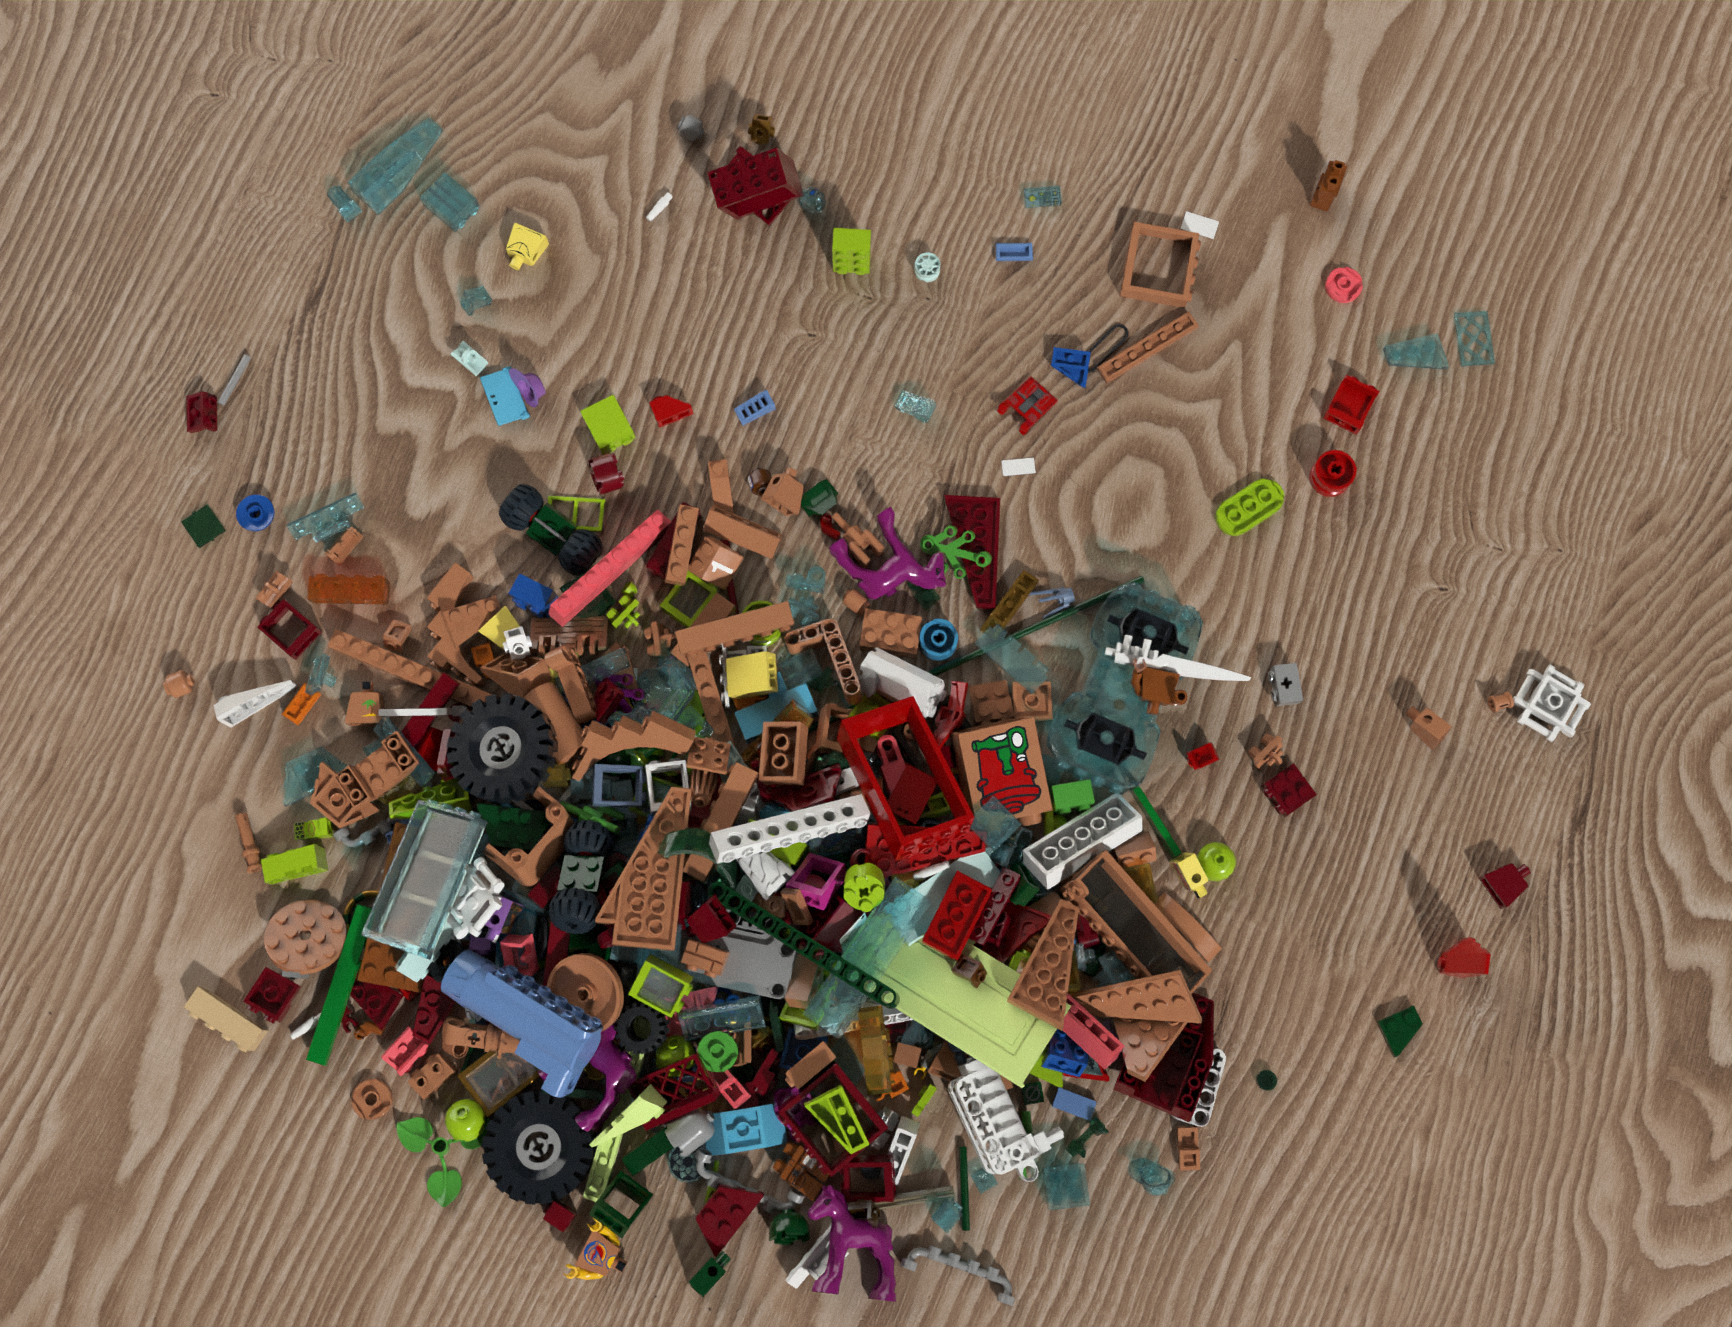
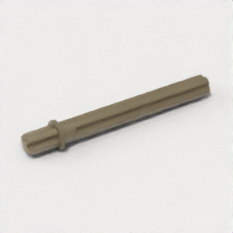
(918, 1197)

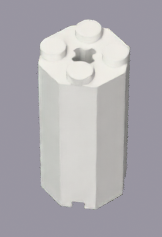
(902, 680)

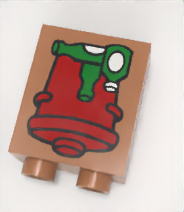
(1004, 763)

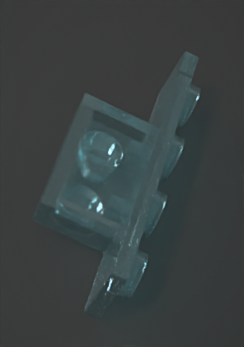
(326, 520)

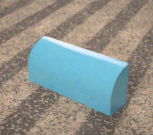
(753, 716)

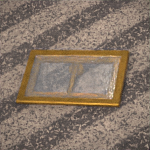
(497, 1080)

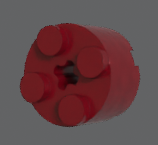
(605, 473)

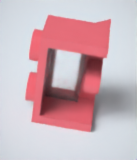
(520, 953)

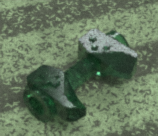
(1078, 1146)

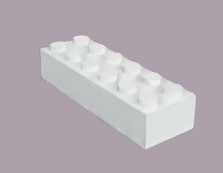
(1081, 839)

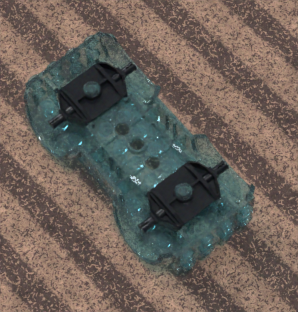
(1087, 731)

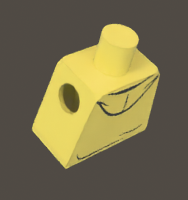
(525, 246)

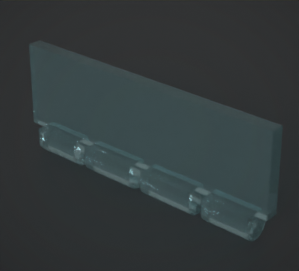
(1016, 664)

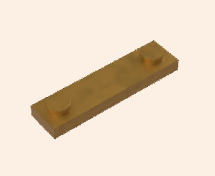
(1011, 601)

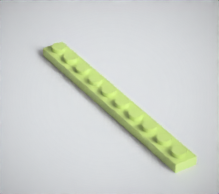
(607, 1151)

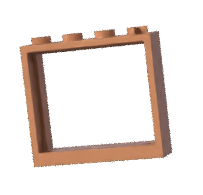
(1152, 295)

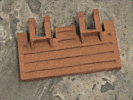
(576, 632)

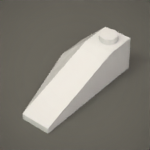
(239, 706)

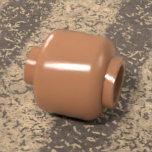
(178, 684)

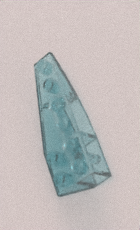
(394, 166)

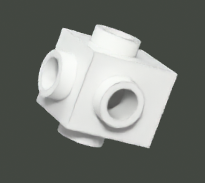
(517, 643)

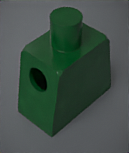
(702, 1281)

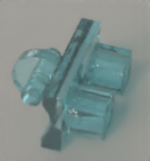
(810, 616)

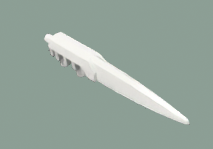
(1126, 653)

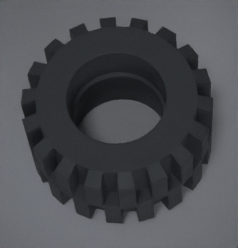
(627, 1034)

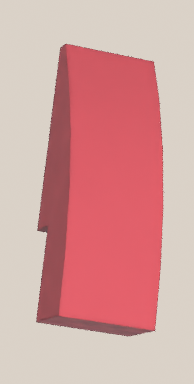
(730, 1087)

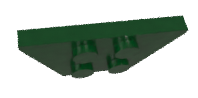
(513, 826)

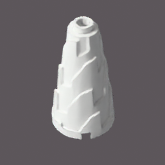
(766, 872)

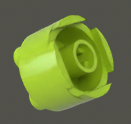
(864, 886)

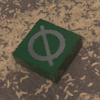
(1032, 1093)

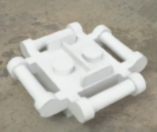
(1551, 702)
(476, 900)

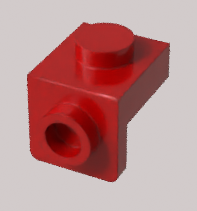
(1202, 756)

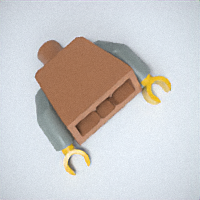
(940, 1063)

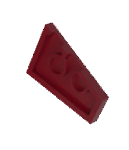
(376, 1001)

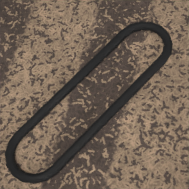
(1119, 325)

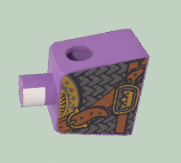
(503, 919)

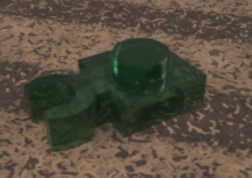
(924, 597)

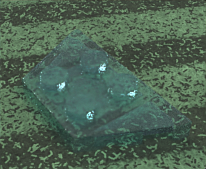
(304, 771)

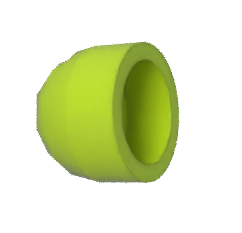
(629, 589)

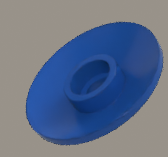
(249, 507)

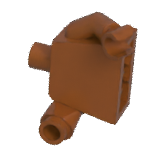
(1156, 687)

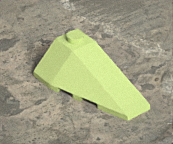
(638, 1112)

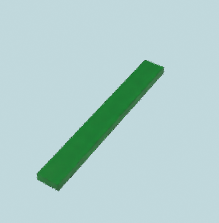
(339, 989)

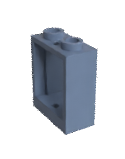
(640, 777)

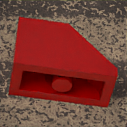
(668, 410)

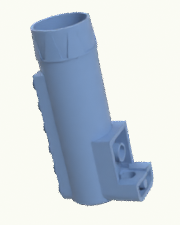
(550, 1030)

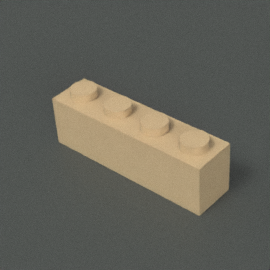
(225, 1019)

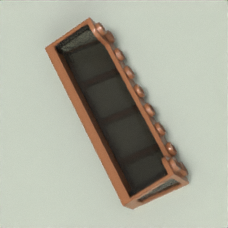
(1131, 922)

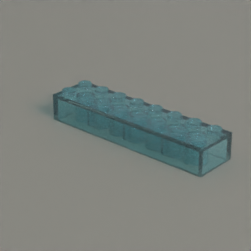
(870, 951)

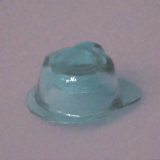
(1152, 1176)

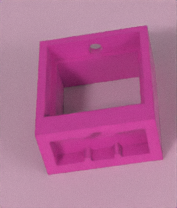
(818, 897)

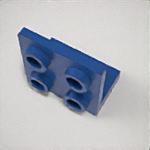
(1065, 1055)

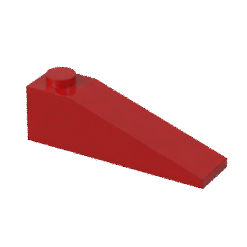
(1465, 959)

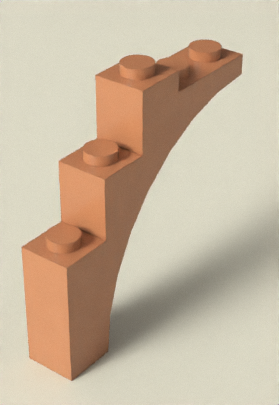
(444, 597)
(654, 732)

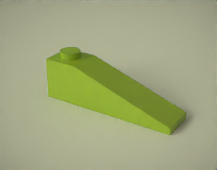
(446, 792)

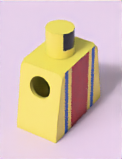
(1185, 867)

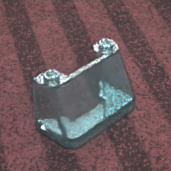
(666, 693)

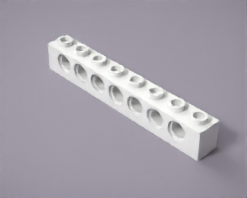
(779, 825)

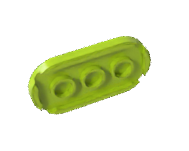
(1249, 507)

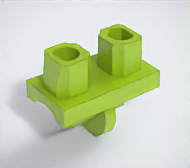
(629, 605)

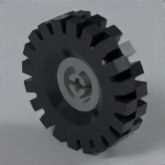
(477, 751)
(511, 1162)

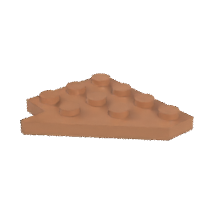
(1145, 1043)

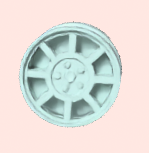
(927, 267)

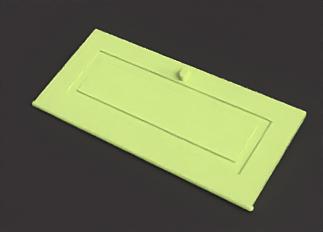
(967, 1016)

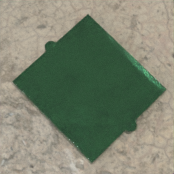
(203, 526)

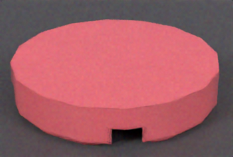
(1344, 285)

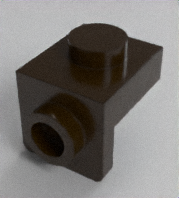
(865, 1208)

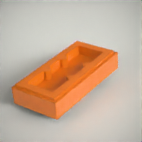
(300, 705)

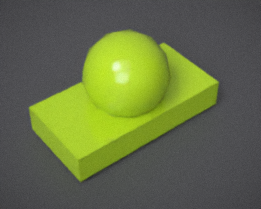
(1052, 821)

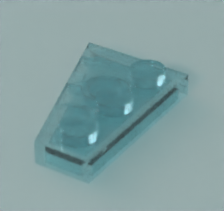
(1417, 353)

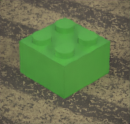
(1071, 797)

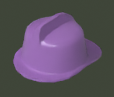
(528, 385)

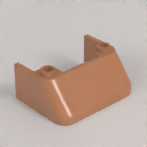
(531, 867)

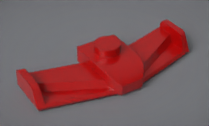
(953, 715)

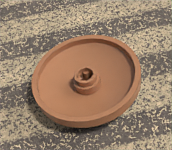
(589, 984)

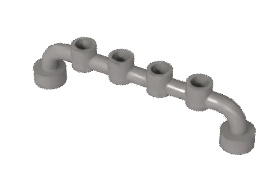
(368, 836)
(715, 1179)
(971, 1267)

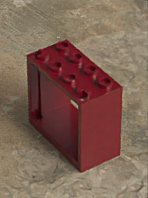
(755, 183)
(799, 1134)

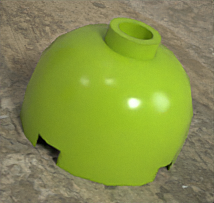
(1217, 861)
(672, 1050)
(465, 1120)

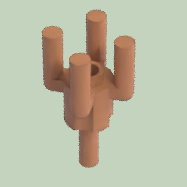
(858, 541)

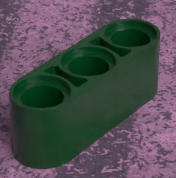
(647, 1152)

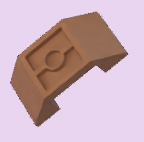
(378, 771)

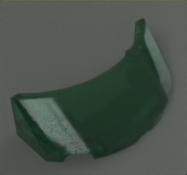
(697, 842)

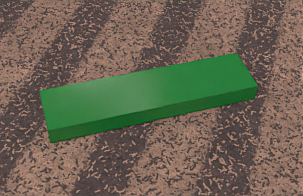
(1155, 822)

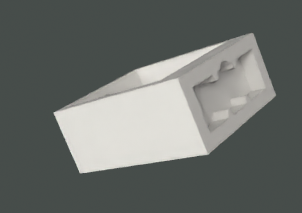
(656, 767)

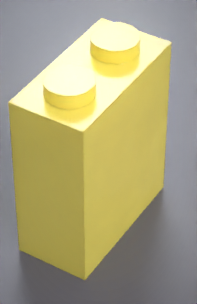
(751, 675)

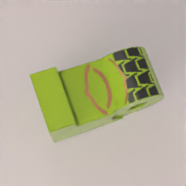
(313, 829)

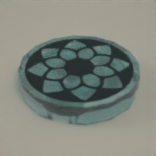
(684, 1167)

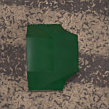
(819, 498)

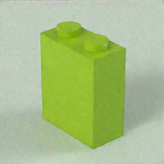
(608, 424)

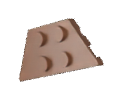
(333, 803)

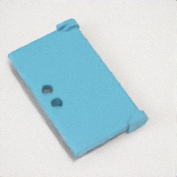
(508, 402)

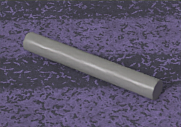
(234, 379)

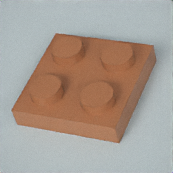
(1033, 705)

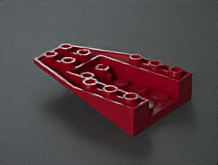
(1181, 1072)

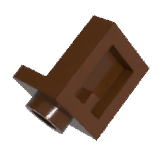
(970, 970)

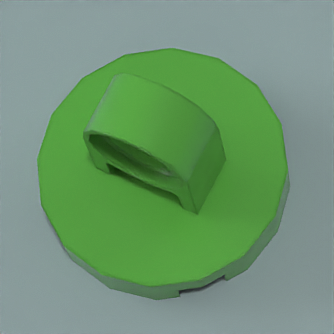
(718, 1051)

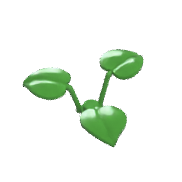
(441, 1185)

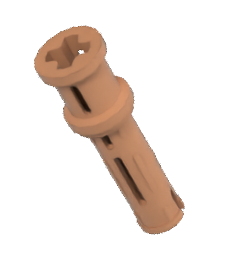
(250, 852)

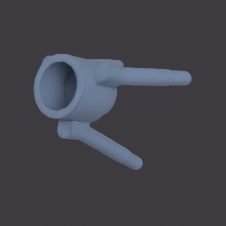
(1063, 597)

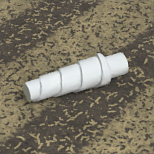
(661, 204)
(931, 870)
(305, 1027)

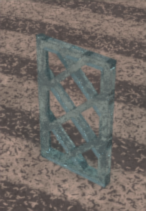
(1485, 329)

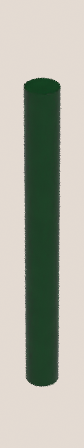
(964, 1188)

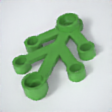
(952, 551)

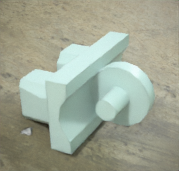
(469, 358)

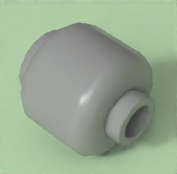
(690, 128)

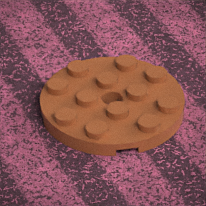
(310, 955)

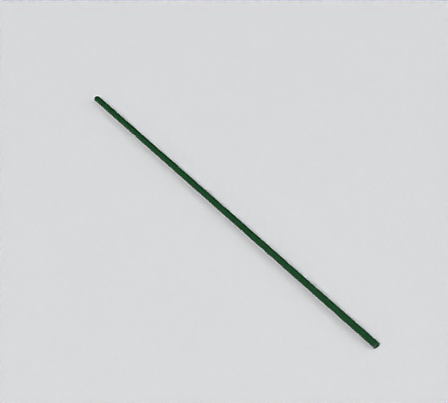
(1017, 635)

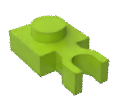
(925, 1094)

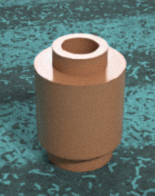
(856, 601)

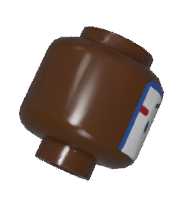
(759, 480)

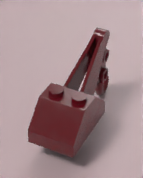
(835, 919)

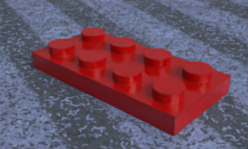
(956, 916)

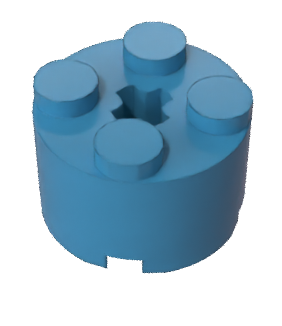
(929, 634)

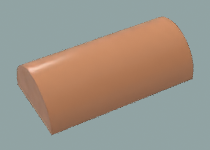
(568, 730)

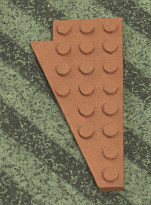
(649, 888)

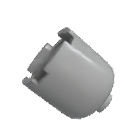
(690, 1130)

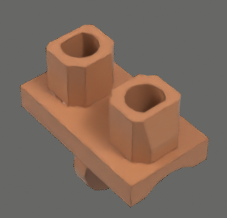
(274, 589)
(662, 640)
(1270, 754)

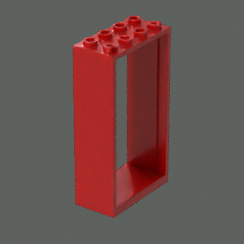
(883, 718)

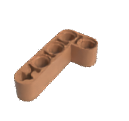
(574, 682)

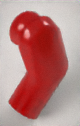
(826, 527)

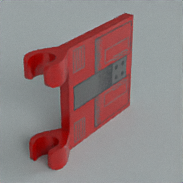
(1030, 402)

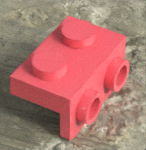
(404, 1052)

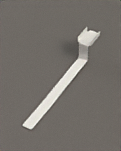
(455, 710)

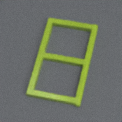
(576, 501)

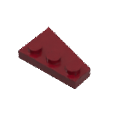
(432, 1010)

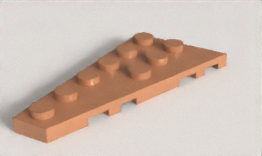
(1046, 975)
(1149, 998)

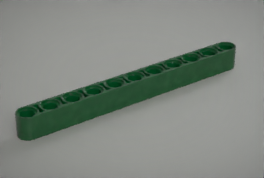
(809, 951)

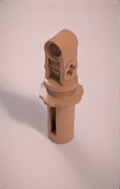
(488, 1037)

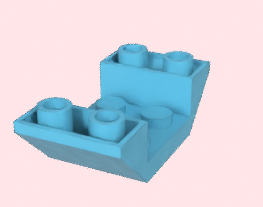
(746, 1130)

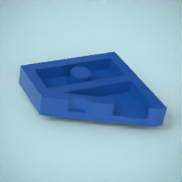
(1072, 364)

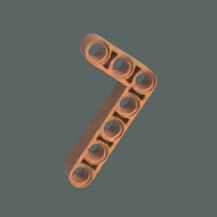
(837, 654)

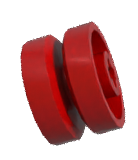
(1332, 473)

